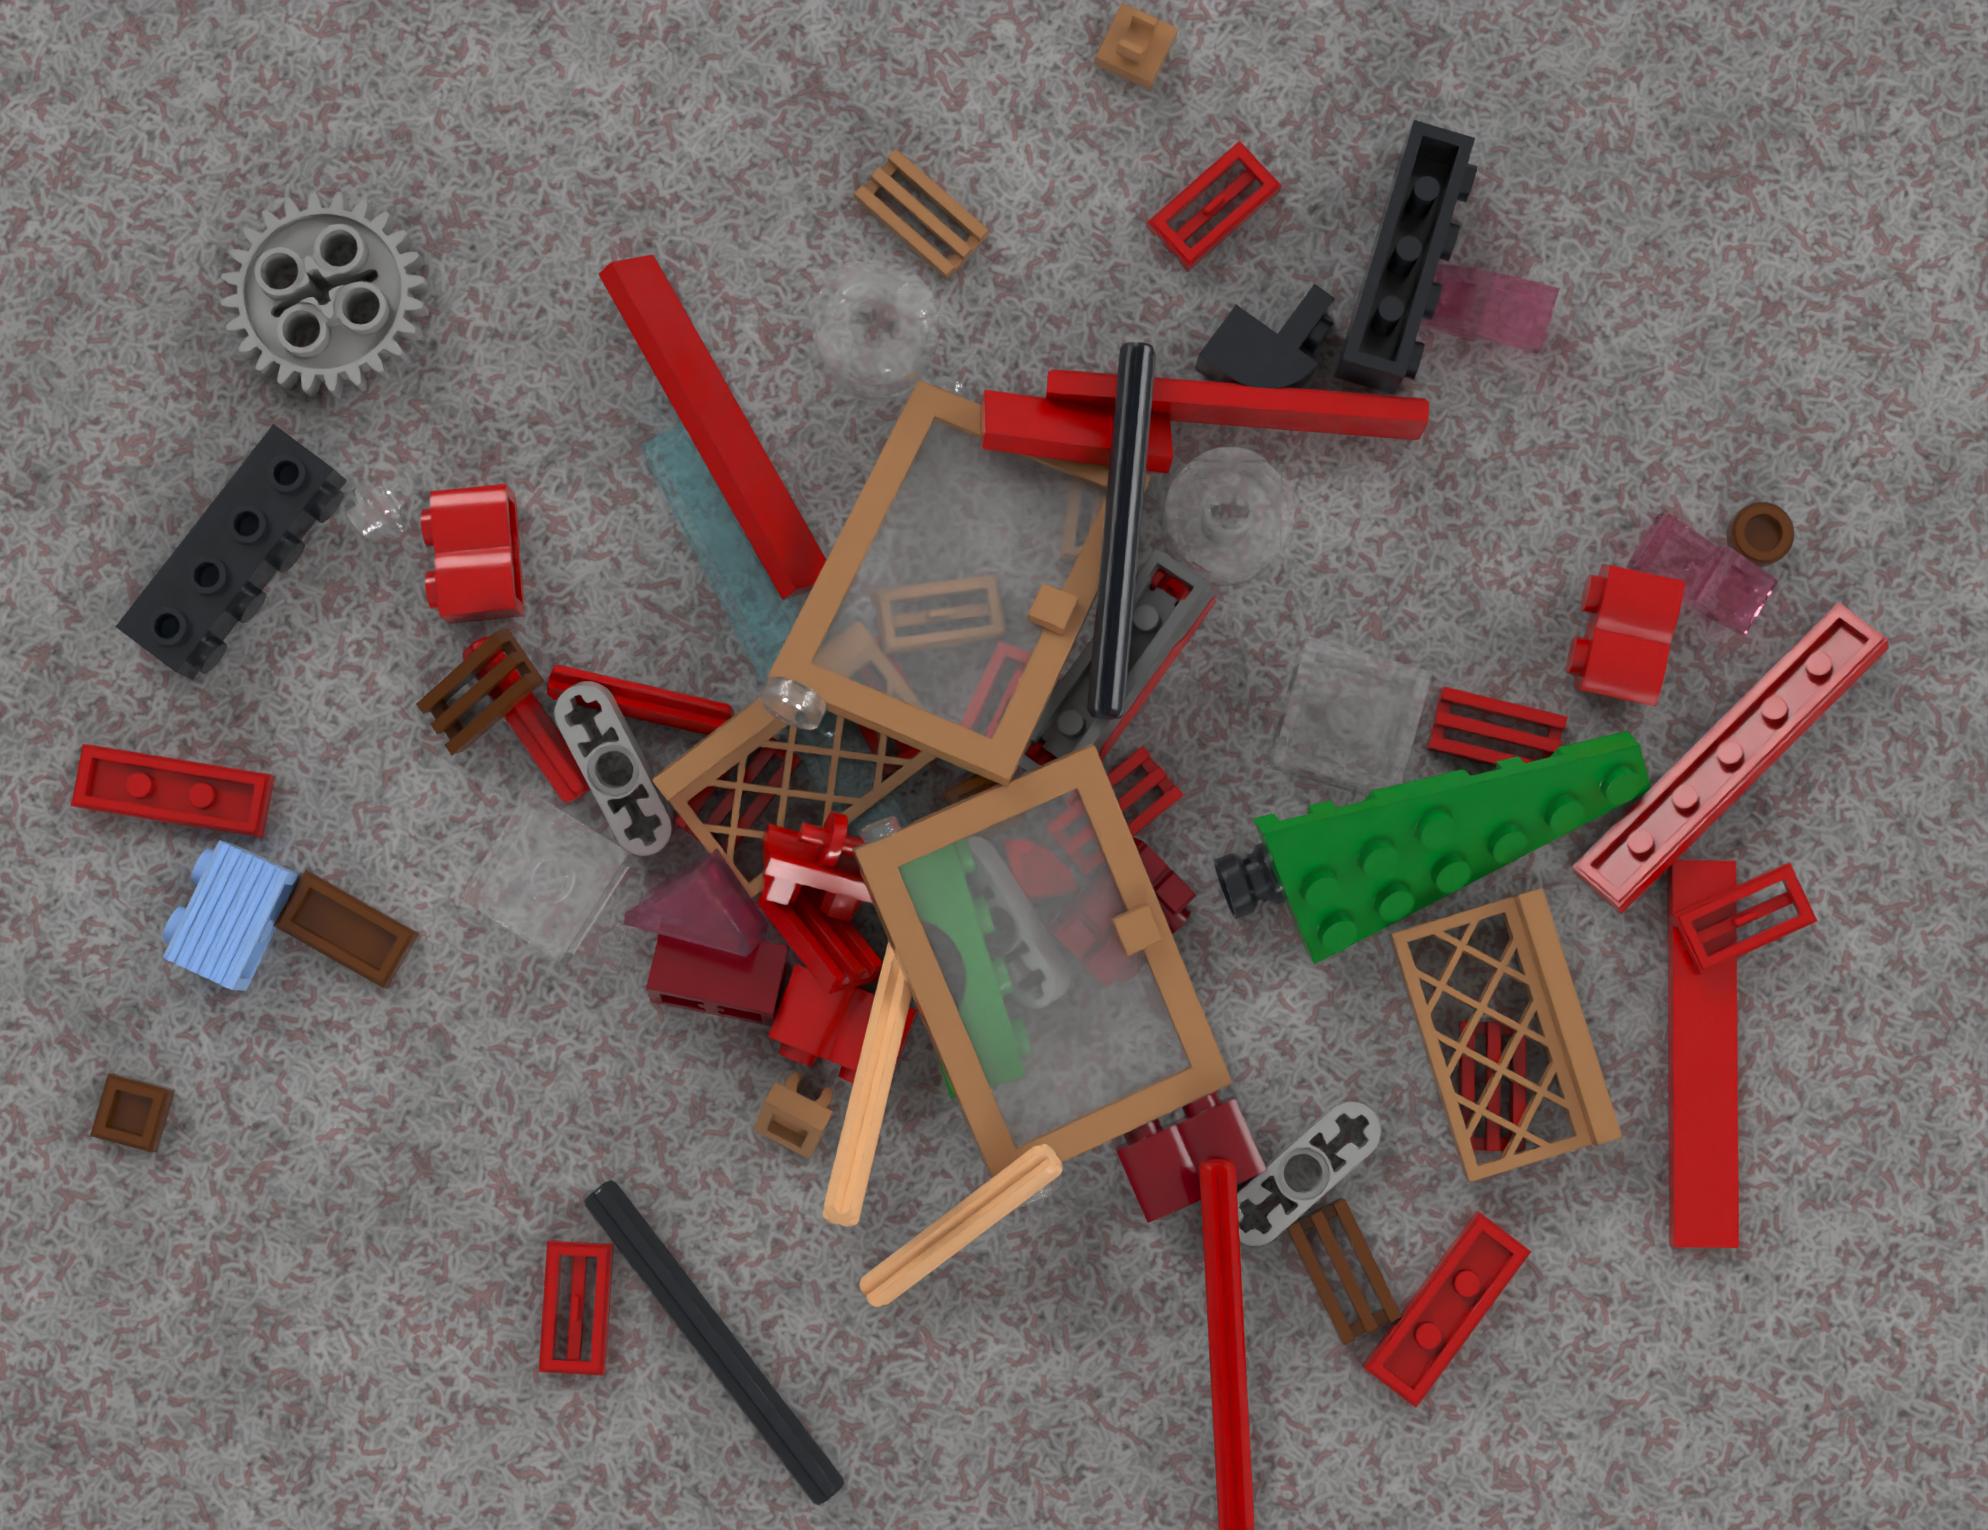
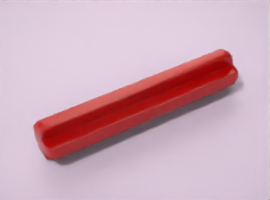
(646, 701)
(538, 735)

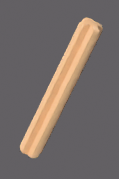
(961, 1225)

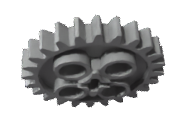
(308, 242)

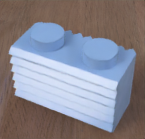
(228, 915)

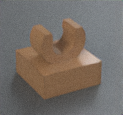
(1136, 46)
(794, 1118)

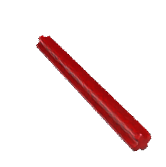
(1226, 1344)

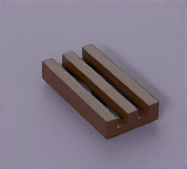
(448, 717)
(1367, 1321)

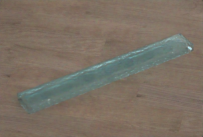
(755, 607)

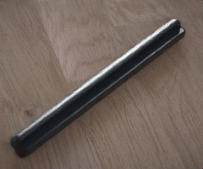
(1121, 531)
(714, 1342)

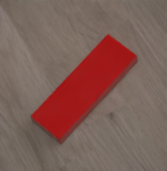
(1063, 430)
(172, 790)
(1446, 1309)

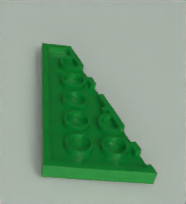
(1423, 839)

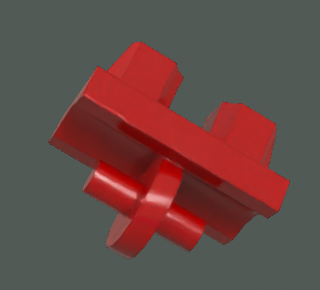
(816, 859)

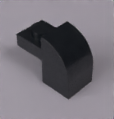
(1258, 357)

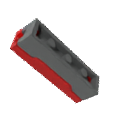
(1166, 613)

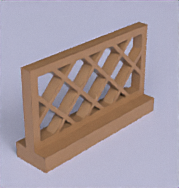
(739, 738)
(1557, 1017)

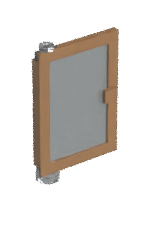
(948, 592)
(1041, 963)

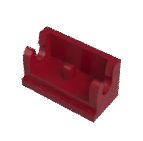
(717, 980)

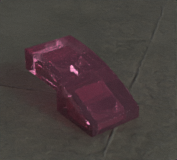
(1492, 307)
(1716, 578)

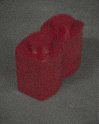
(1167, 1158)

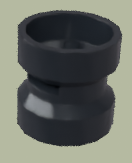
(1247, 881)

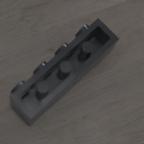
(1405, 257)
(233, 554)

